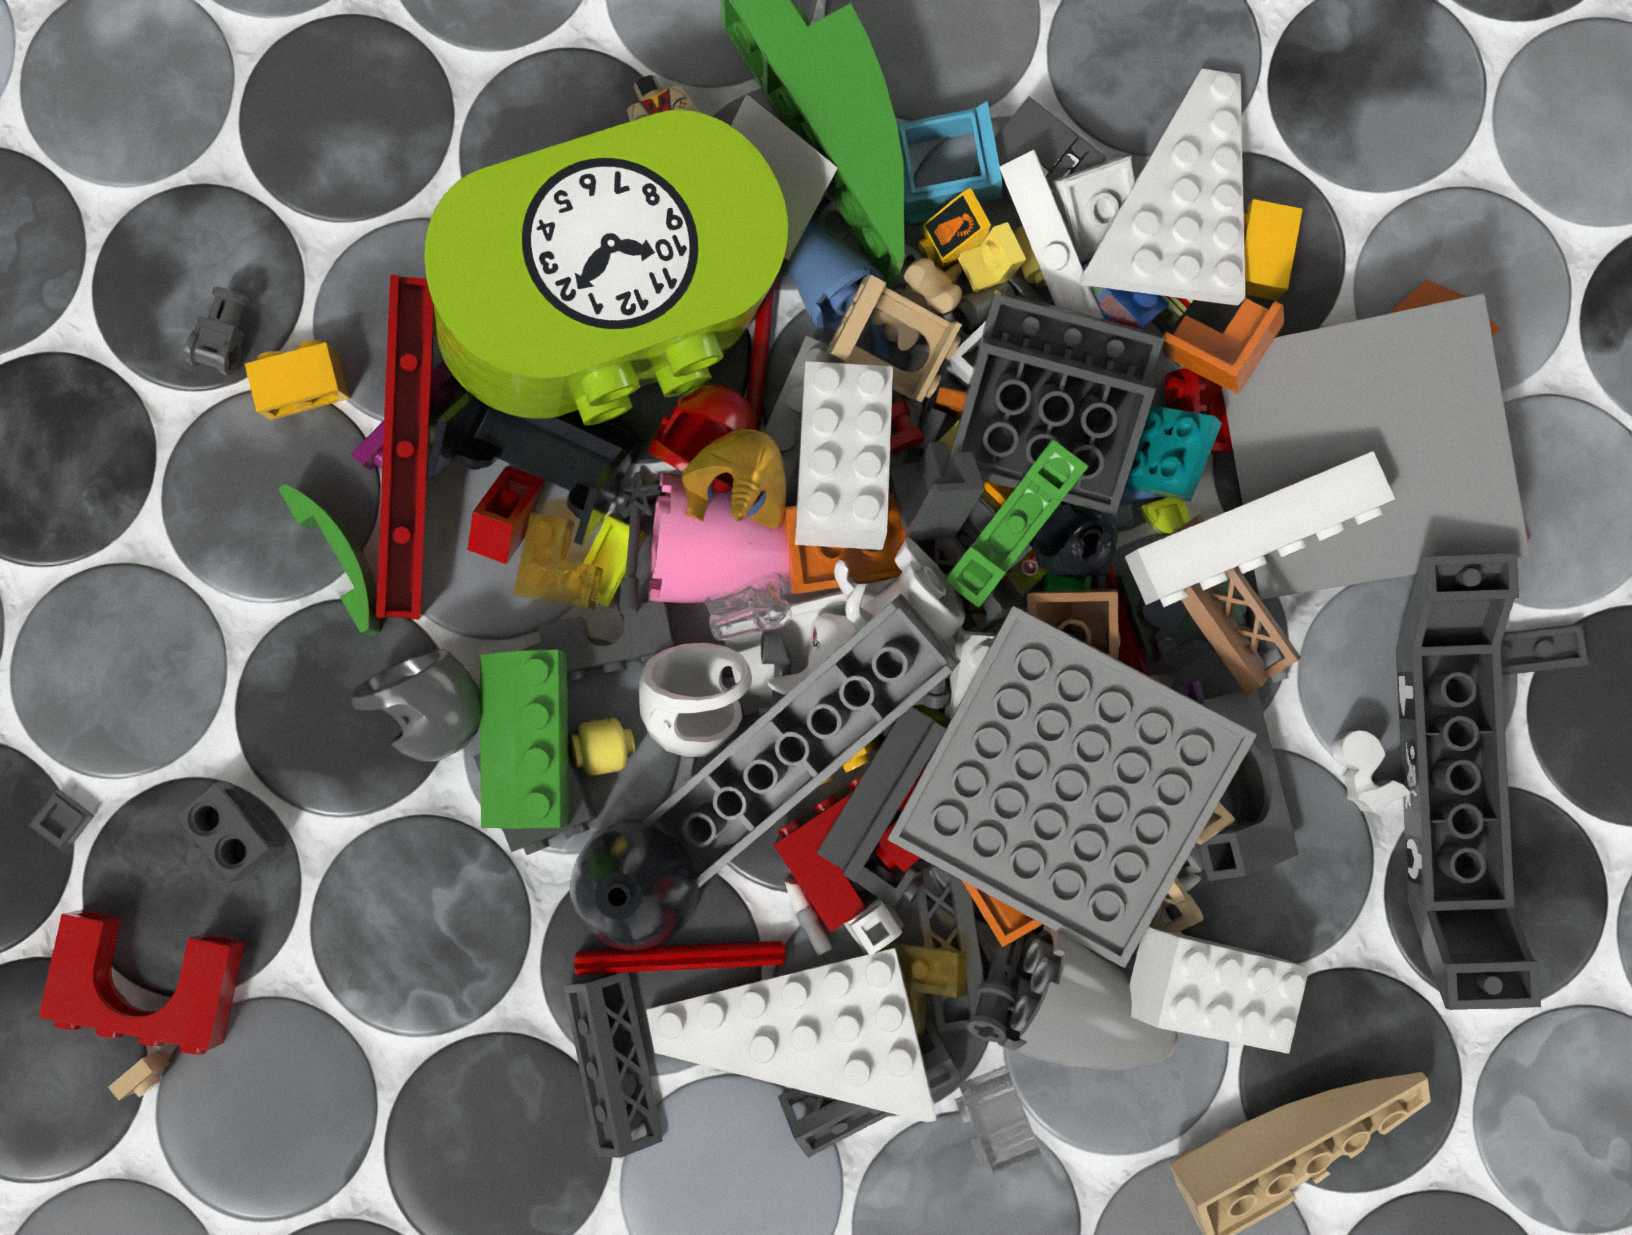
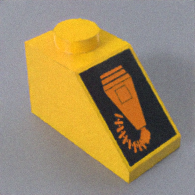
(954, 230)

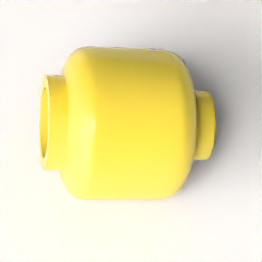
(601, 746)

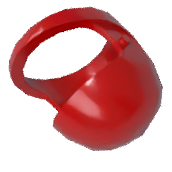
(699, 420)

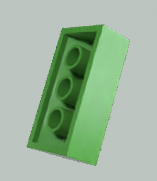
(524, 739)

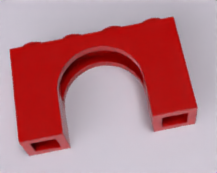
(820, 879)
(83, 990)

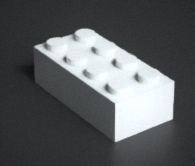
(844, 456)
(1216, 990)

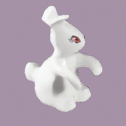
(919, 583)

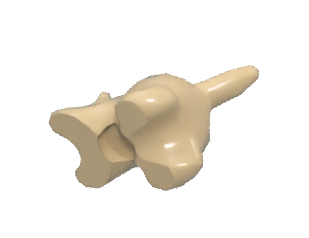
(928, 288)

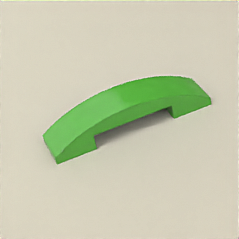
(1016, 523)
(363, 598)

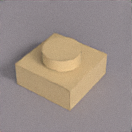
(140, 1077)

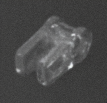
(749, 608)

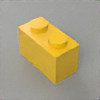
(1269, 247)
(296, 379)

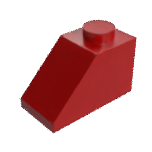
(504, 514)

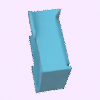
(926, 201)

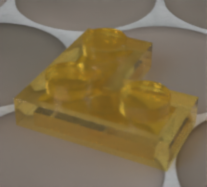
(544, 566)
(931, 972)

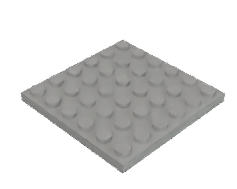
(1071, 786)

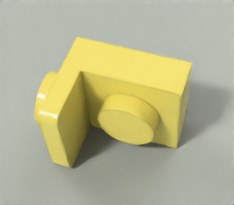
(994, 259)

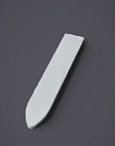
(1048, 234)

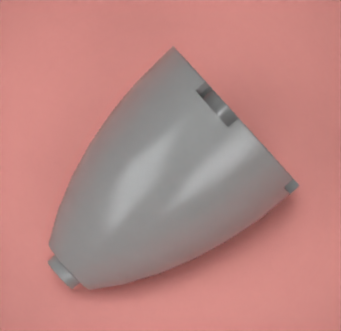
(1078, 1010)

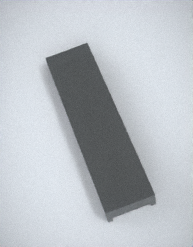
(805, 737)

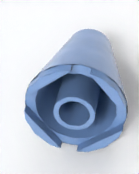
(826, 275)

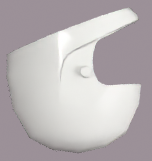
(686, 700)

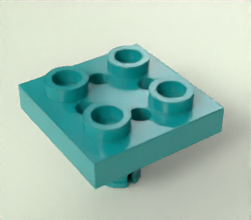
(1177, 456)

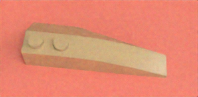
(1259, 1163)

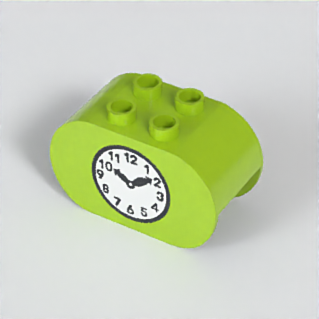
(604, 265)

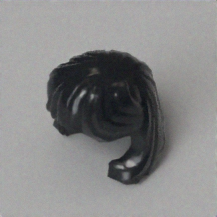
(1075, 542)

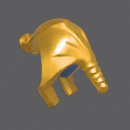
(755, 466)

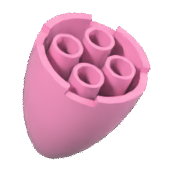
(709, 555)

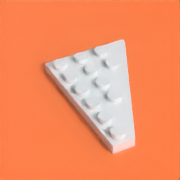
(1185, 212)
(817, 1030)

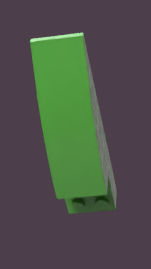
(837, 100)

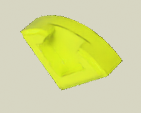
(1166, 514)

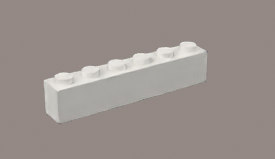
(1258, 528)

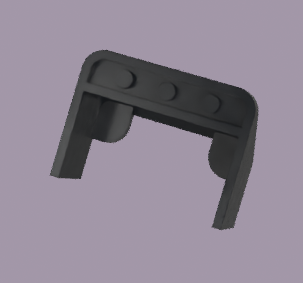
(558, 449)

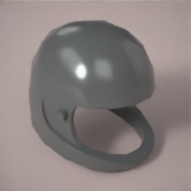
(434, 706)

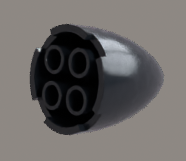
(651, 872)

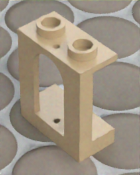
(937, 331)

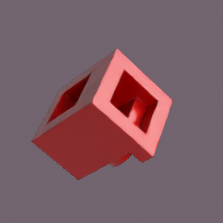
(893, 855)

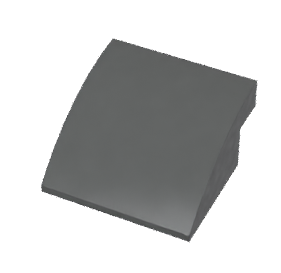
(1060, 379)

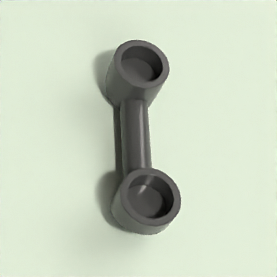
(774, 652)

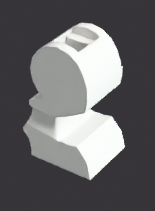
(1362, 755)
(875, 926)

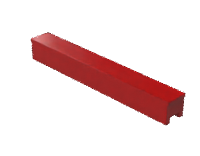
(405, 448)

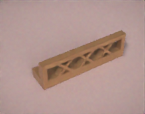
(1229, 637)

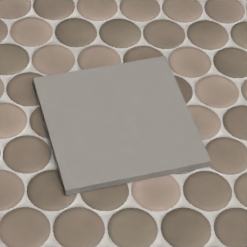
(1429, 406)

